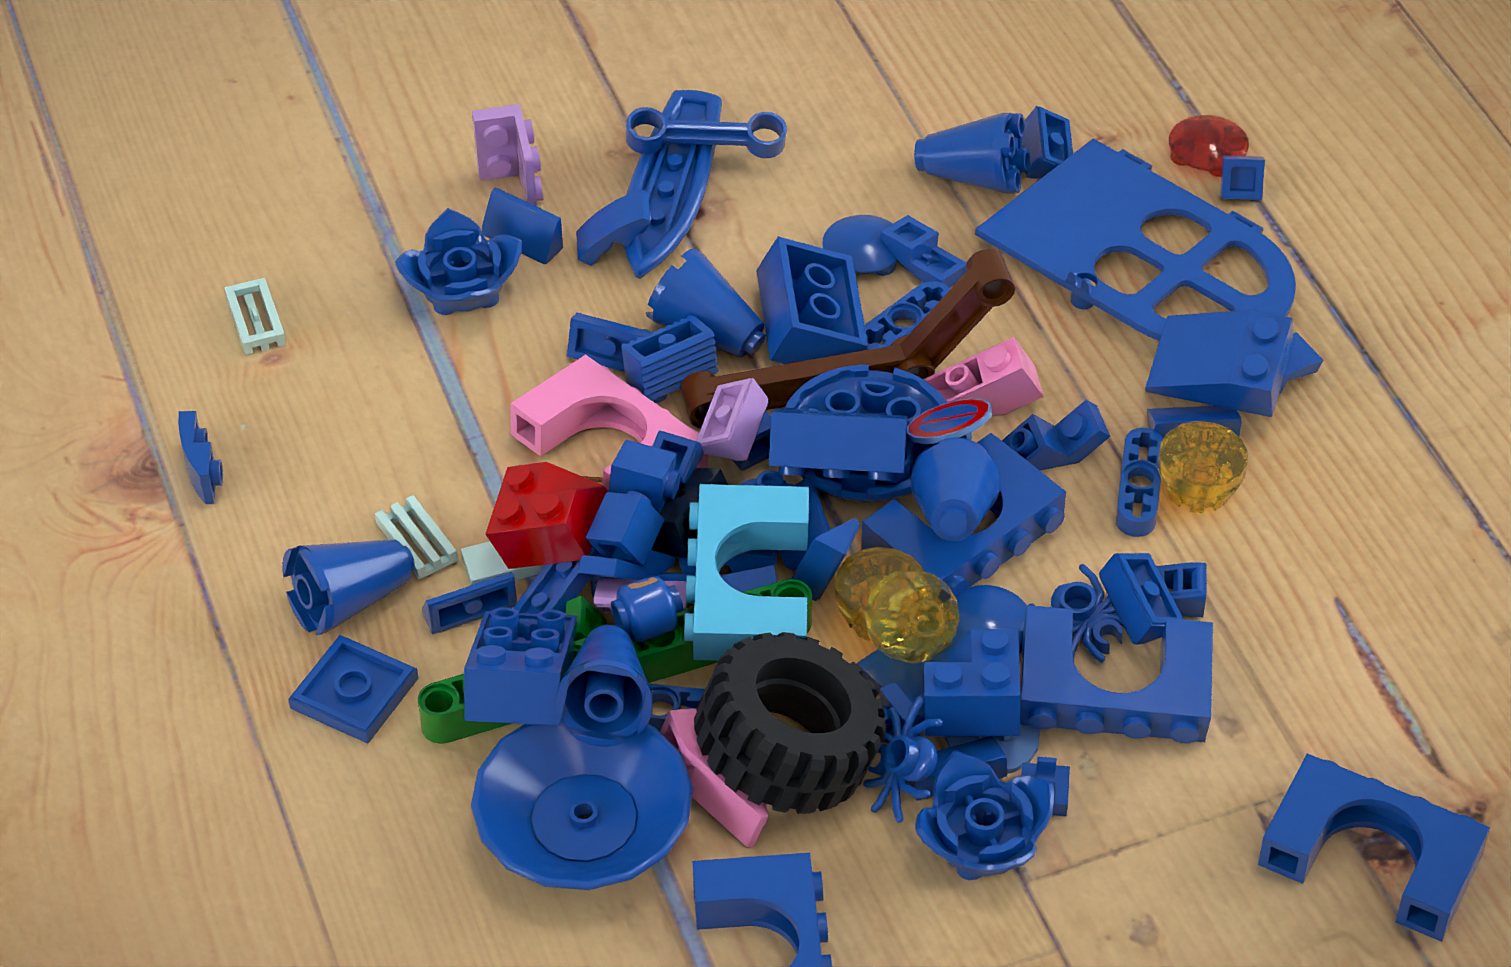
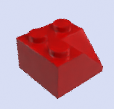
(543, 515)

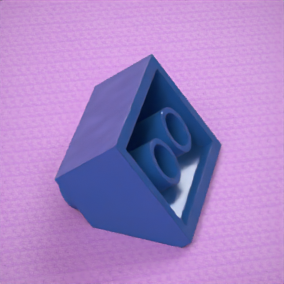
(809, 302)
(838, 443)

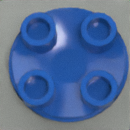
(861, 239)
(990, 609)

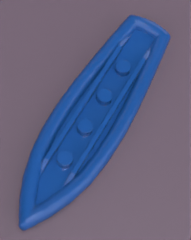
(674, 182)

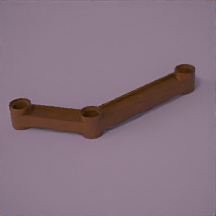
(919, 353)

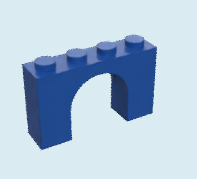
(1024, 510)
(1060, 697)
(1333, 799)
(765, 893)

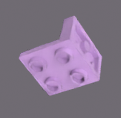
(504, 148)

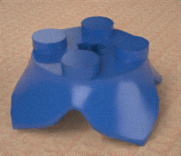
(459, 265)
(972, 796)

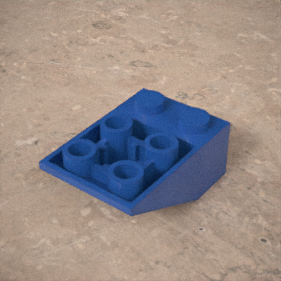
(518, 666)

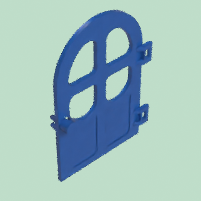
(1097, 208)

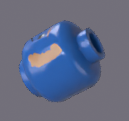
(647, 608)

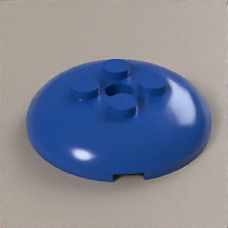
(871, 392)

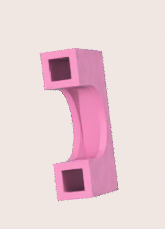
(588, 398)

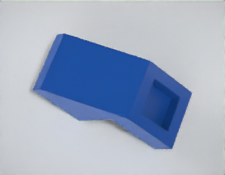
(1061, 444)

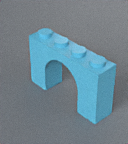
(730, 523)

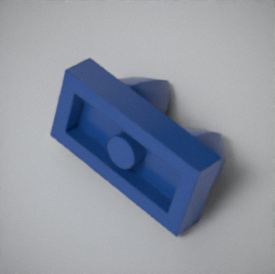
(600, 340)

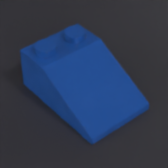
(1223, 359)

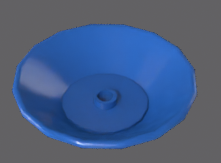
(546, 779)

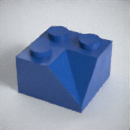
(975, 685)

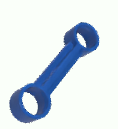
(706, 132)

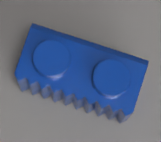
(667, 356)

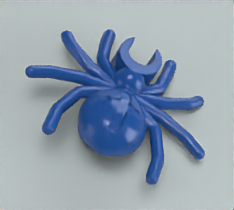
(1090, 614)
(904, 759)

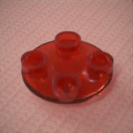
(1205, 140)

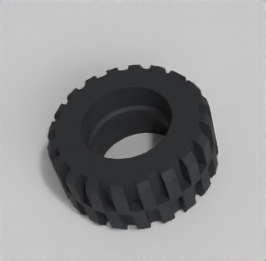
(768, 756)

